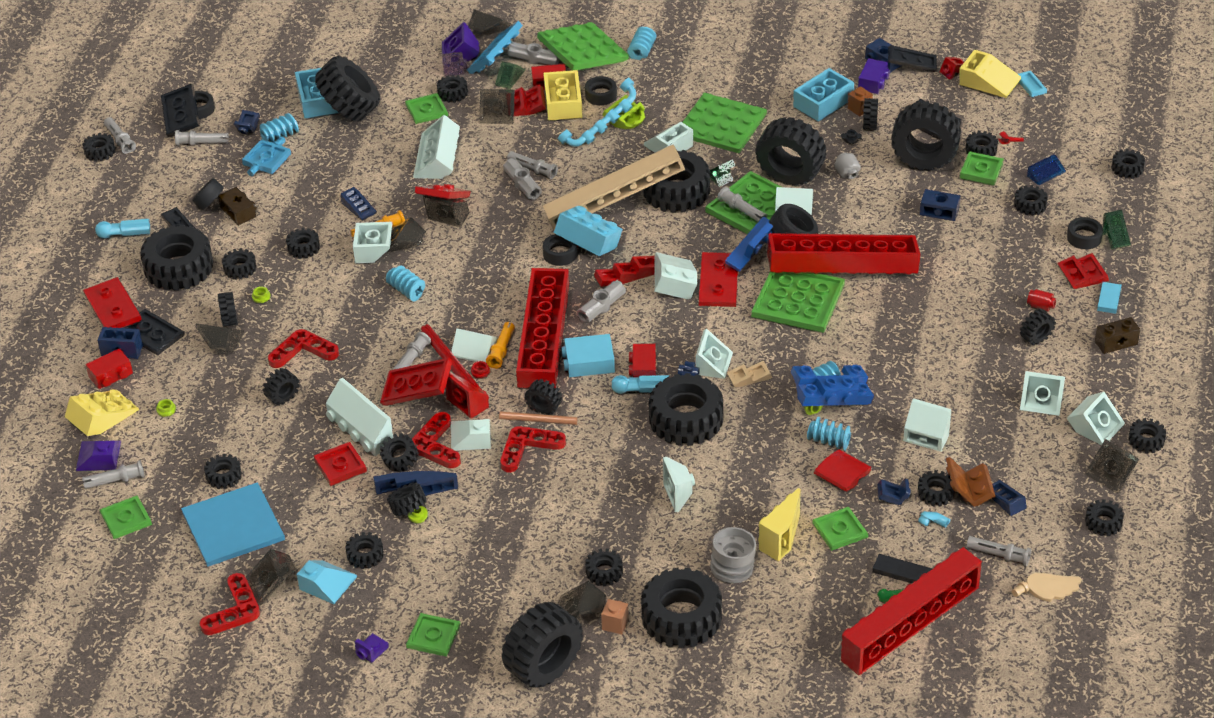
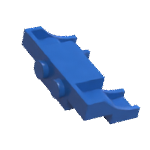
(832, 389)

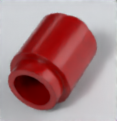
(1041, 300)

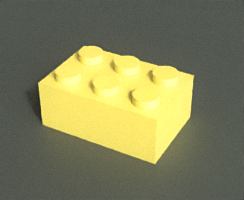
(563, 95)

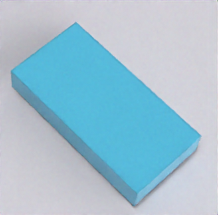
(1032, 84)
(1109, 297)

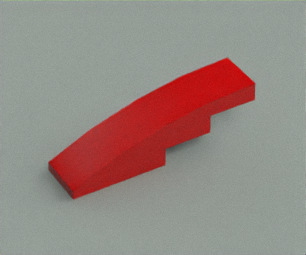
(627, 272)

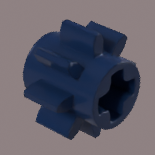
(689, 367)

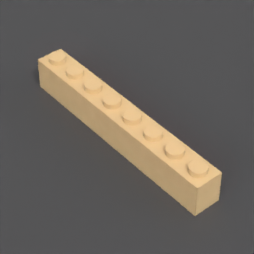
(618, 184)

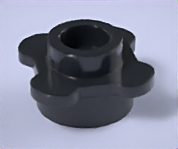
(851, 136)

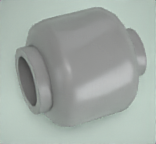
(847, 165)

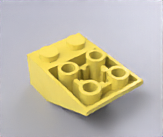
(988, 74)
(98, 411)
(779, 527)

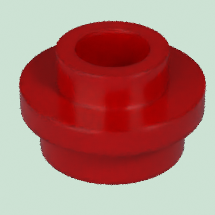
(480, 369)

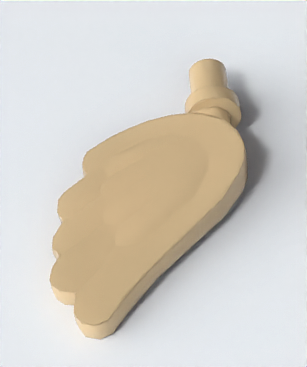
(1048, 586)

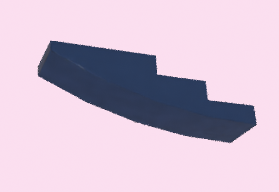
(430, 481)

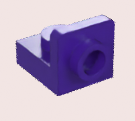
(370, 648)

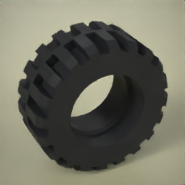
(347, 88)
(798, 137)
(923, 154)
(685, 193)
(178, 272)
(686, 426)
(681, 628)
(542, 644)

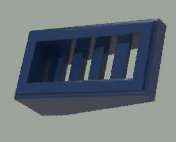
(353, 199)
(1013, 506)

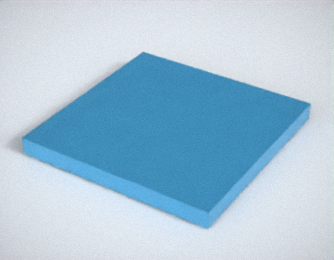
(232, 524)

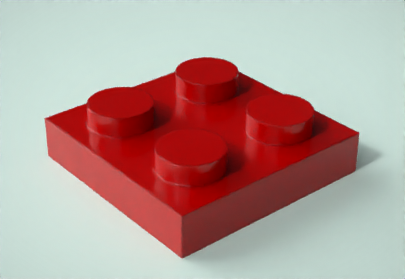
(340, 463)

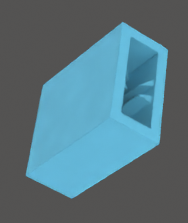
(588, 355)

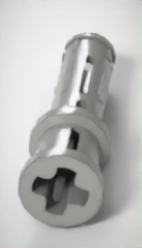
(193, 137)
(121, 138)
(537, 165)
(735, 202)
(414, 350)
(123, 473)
(1009, 551)

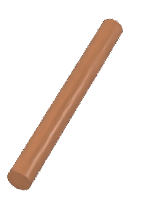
(538, 418)

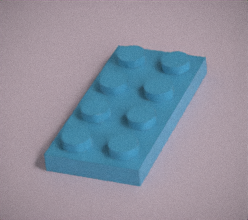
(495, 48)

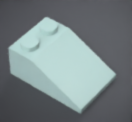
(674, 276)

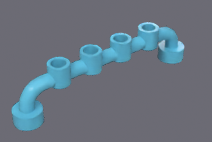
(600, 126)

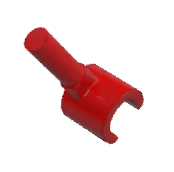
(1006, 139)

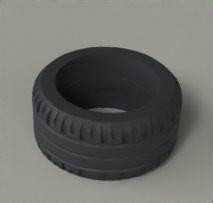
(793, 220)

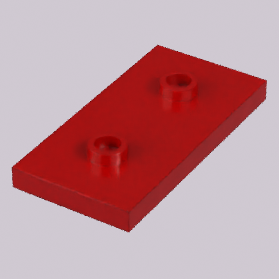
(446, 191)
(717, 281)
(112, 304)
(416, 382)

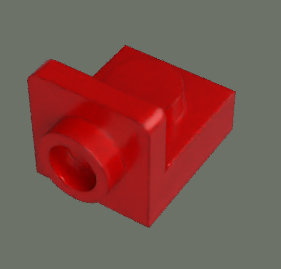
(950, 66)

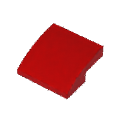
(529, 101)
(1083, 271)
(842, 470)

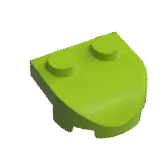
(629, 119)

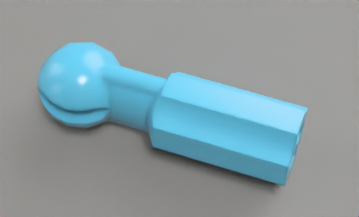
(124, 228)
(622, 384)

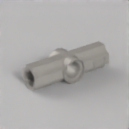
(532, 53)
(522, 179)
(601, 301)

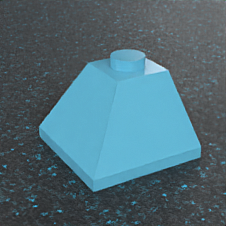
(324, 580)

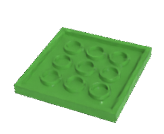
(582, 46)
(723, 122)
(755, 191)
(798, 299)

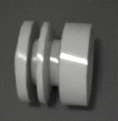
(733, 555)

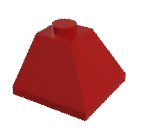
(466, 396)

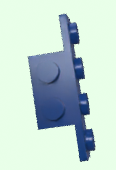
(750, 245)

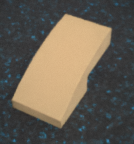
(744, 376)

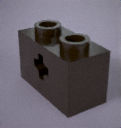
(237, 206)
(1117, 335)

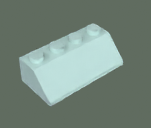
(437, 149)
(358, 417)

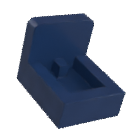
(247, 122)
(892, 492)

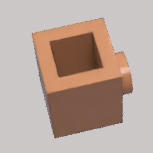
(615, 616)

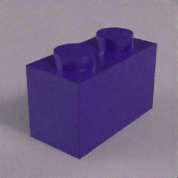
(874, 75)

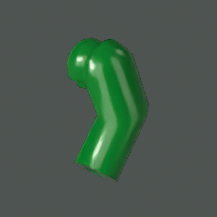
(884, 595)

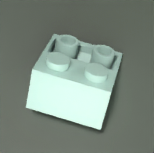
(678, 135)
(927, 425)

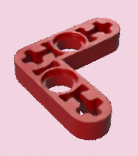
(303, 343)
(523, 440)
(430, 444)
(242, 607)

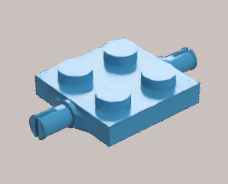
(266, 156)

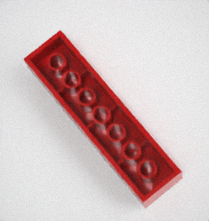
(843, 253)
(543, 326)
(910, 611)

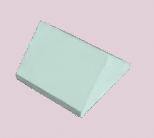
(796, 196)
(472, 345)
(712, 356)
(1042, 393)

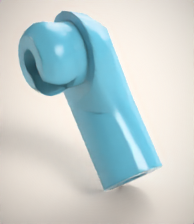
(936, 517)

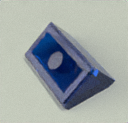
(1045, 170)

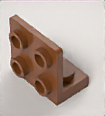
(973, 485)

